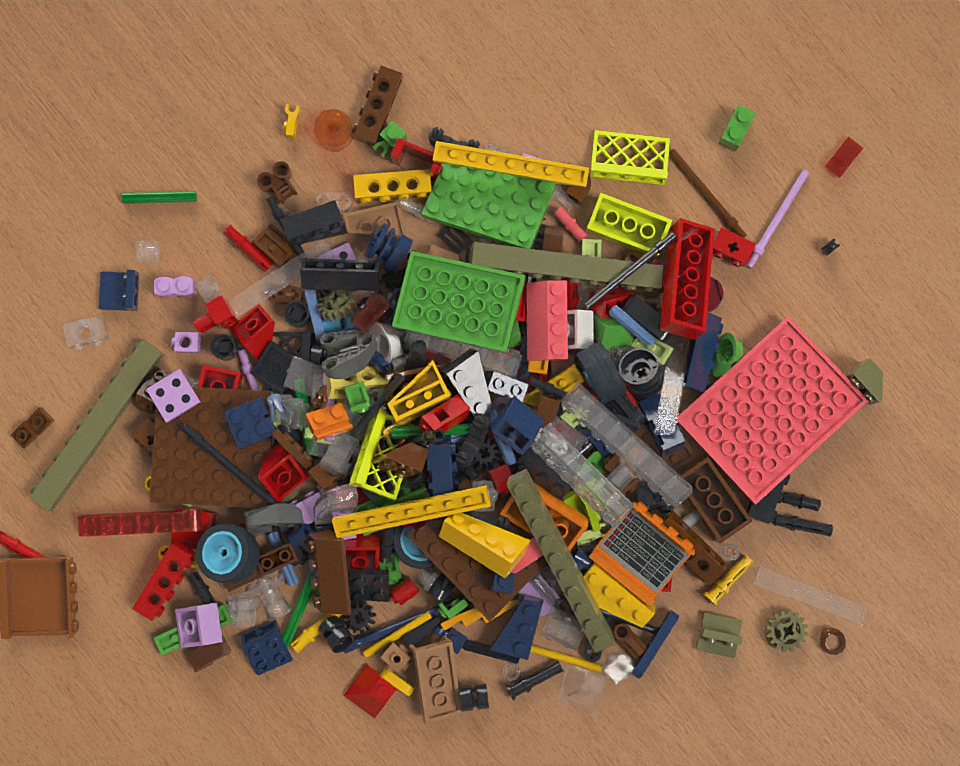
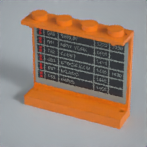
(642, 553)

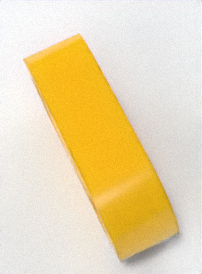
(397, 681)

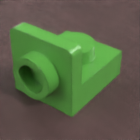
(393, 567)
(456, 606)

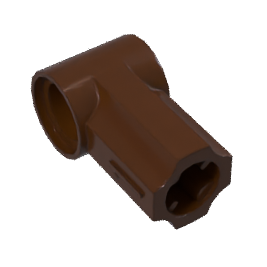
(629, 640)

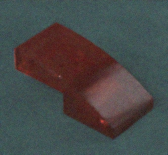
(844, 157)

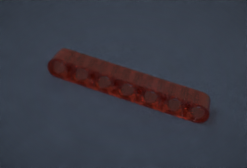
(140, 522)

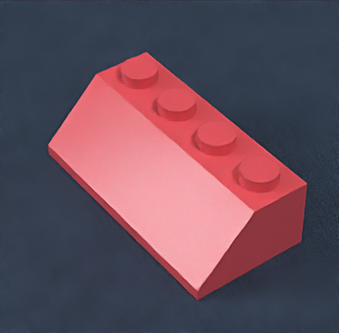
(547, 321)

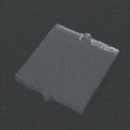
(303, 376)

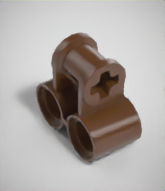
(279, 184)

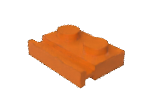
(328, 421)

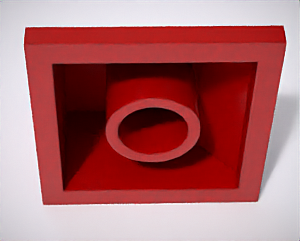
(255, 330)
(370, 691)

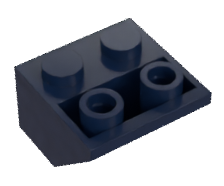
(517, 425)

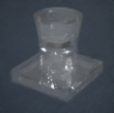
(270, 594)

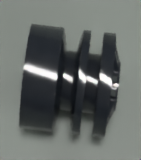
(641, 373)

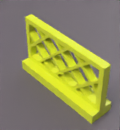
(625, 172)
(366, 456)

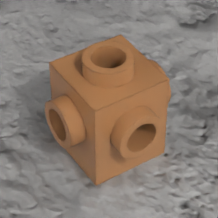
(393, 650)

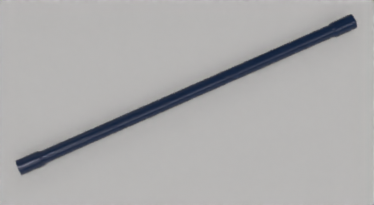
(370, 637)

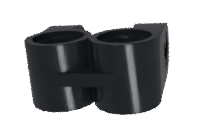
(441, 588)

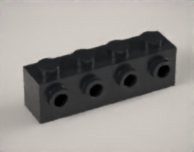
(340, 274)

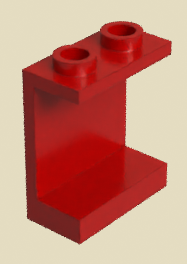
(402, 147)

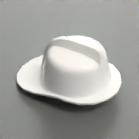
(388, 343)

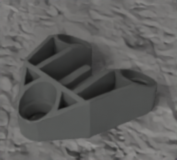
(352, 349)
(260, 520)

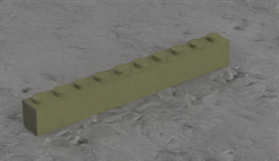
(564, 266)
(96, 426)
(560, 560)

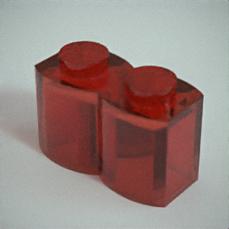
(366, 316)

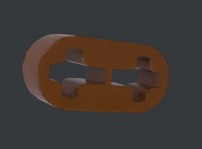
(287, 299)

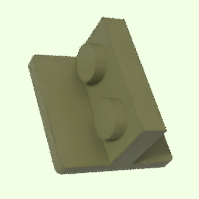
(719, 635)

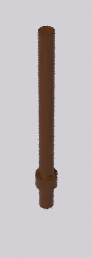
(731, 222)

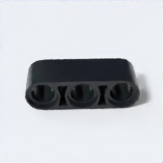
(646, 317)

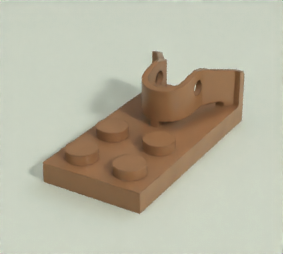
(437, 680)

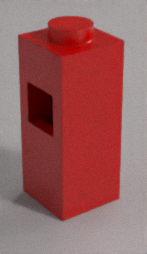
(445, 415)

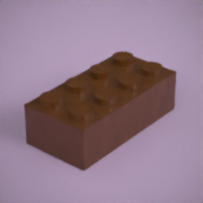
(715, 501)

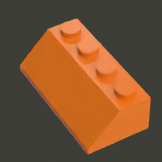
(567, 519)

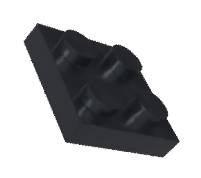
(273, 366)
(369, 585)

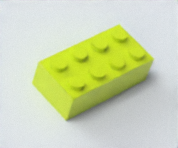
(627, 224)

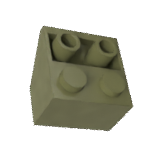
(868, 380)

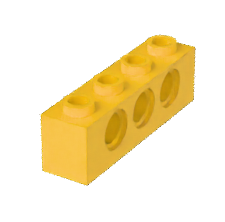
(383, 180)

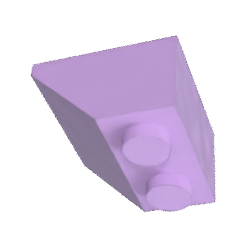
(198, 625)

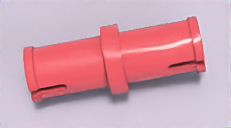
(570, 224)

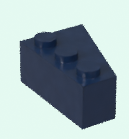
(665, 443)
(442, 467)
(520, 629)

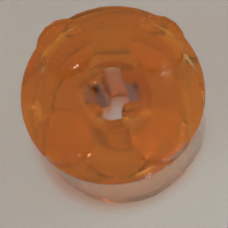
(328, 121)

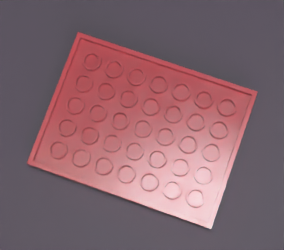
(771, 410)

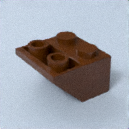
(403, 460)

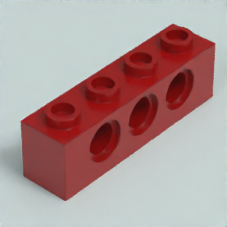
(145, 604)

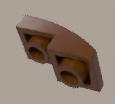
(553, 239)
(32, 428)
(207, 654)

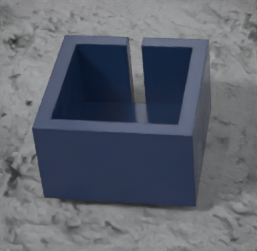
(249, 423)

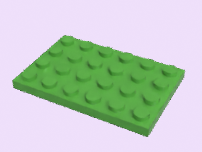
(489, 204)
(459, 301)

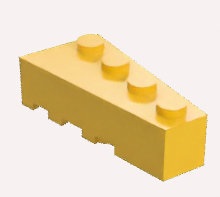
(485, 542)
(616, 598)

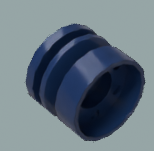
(388, 248)

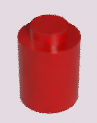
(404, 591)

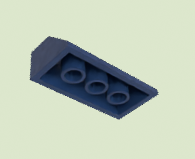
(701, 356)

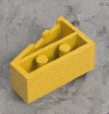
(419, 395)

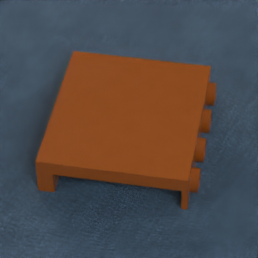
(38, 597)

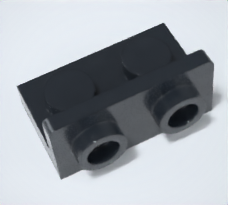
(650, 499)

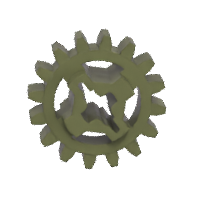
(337, 304)
(790, 624)

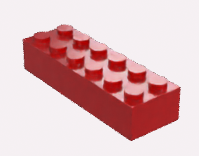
(687, 279)

